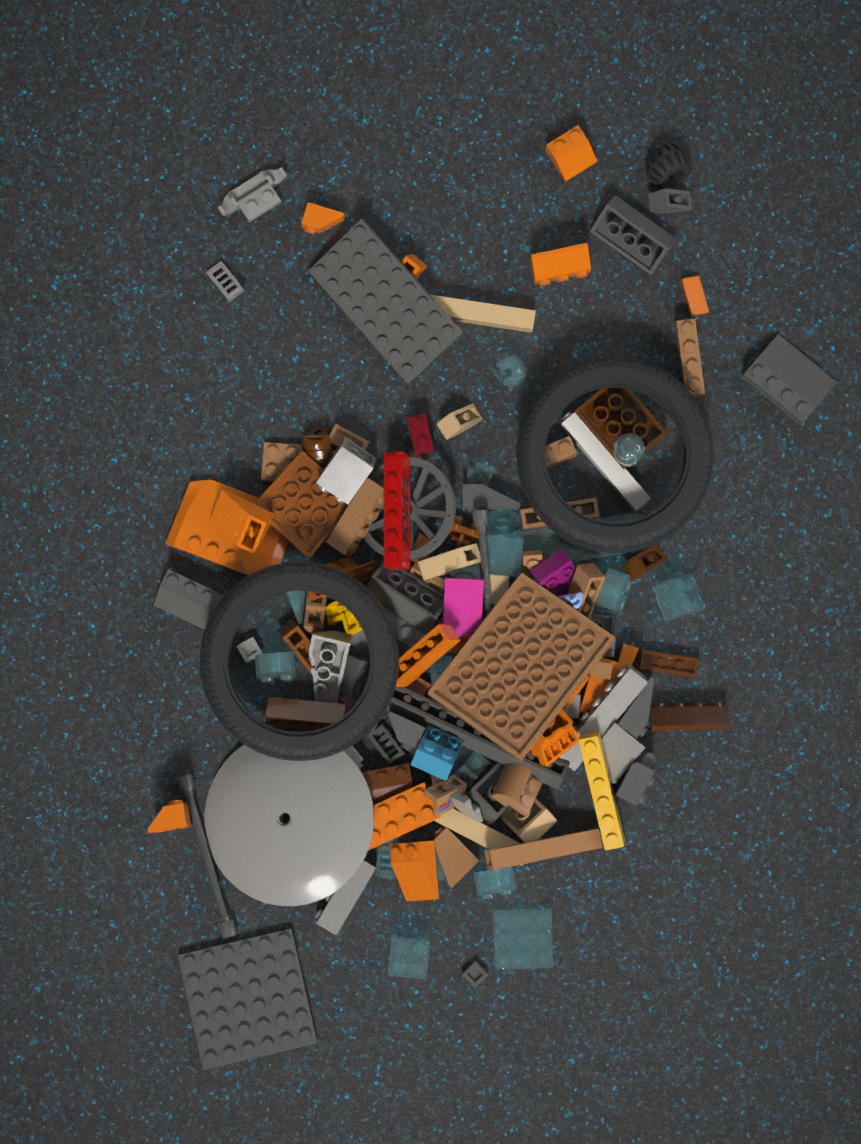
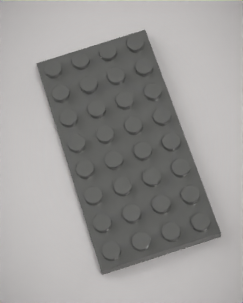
(385, 301)

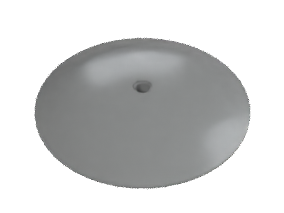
(294, 860)

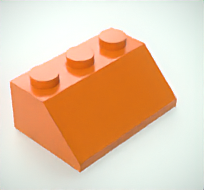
(560, 264)
(171, 817)

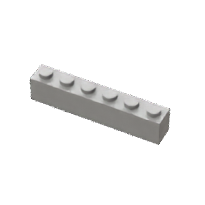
(607, 709)

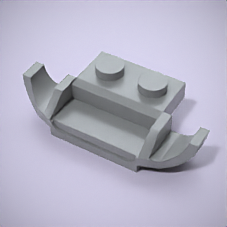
(254, 195)

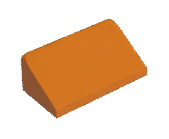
(694, 296)

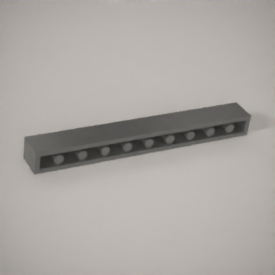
(428, 712)

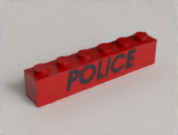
(397, 511)

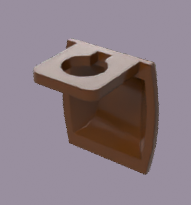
(318, 445)

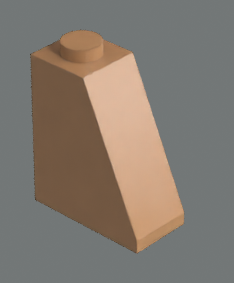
(453, 855)

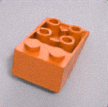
(241, 521)

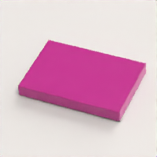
(463, 605)

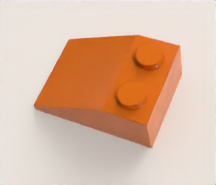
(416, 869)

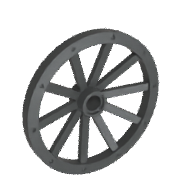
(449, 515)

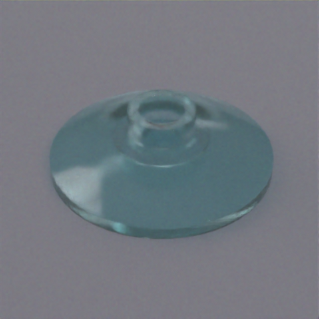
(503, 523)

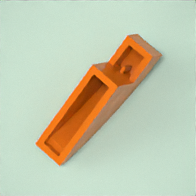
(595, 686)

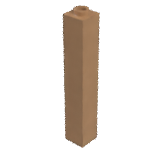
(543, 849)

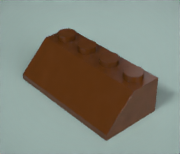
(689, 718)

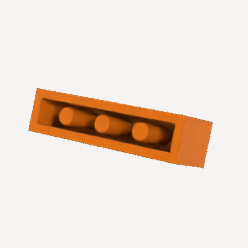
(425, 653)

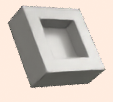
(249, 649)

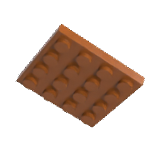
(300, 507)

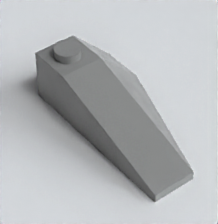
(328, 662)

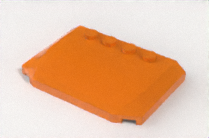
(200, 537)

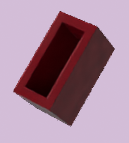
(420, 436)

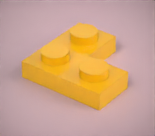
(337, 612)

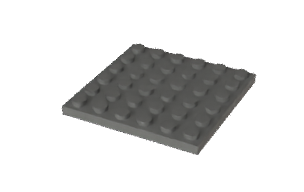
(247, 999)

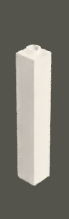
(619, 479)

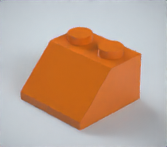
(571, 153)

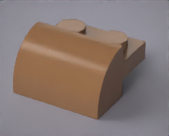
(516, 788)

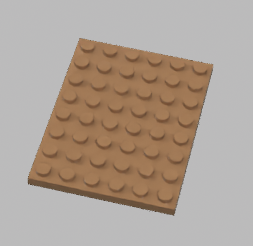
(521, 666)

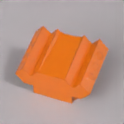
(555, 740)

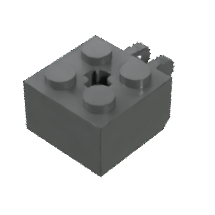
(636, 780)

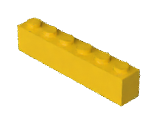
(601, 790)

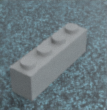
(344, 899)

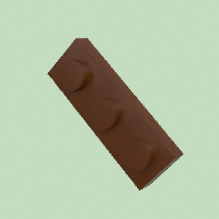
(669, 663)

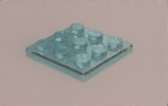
(523, 939)

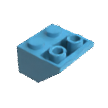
(437, 753)

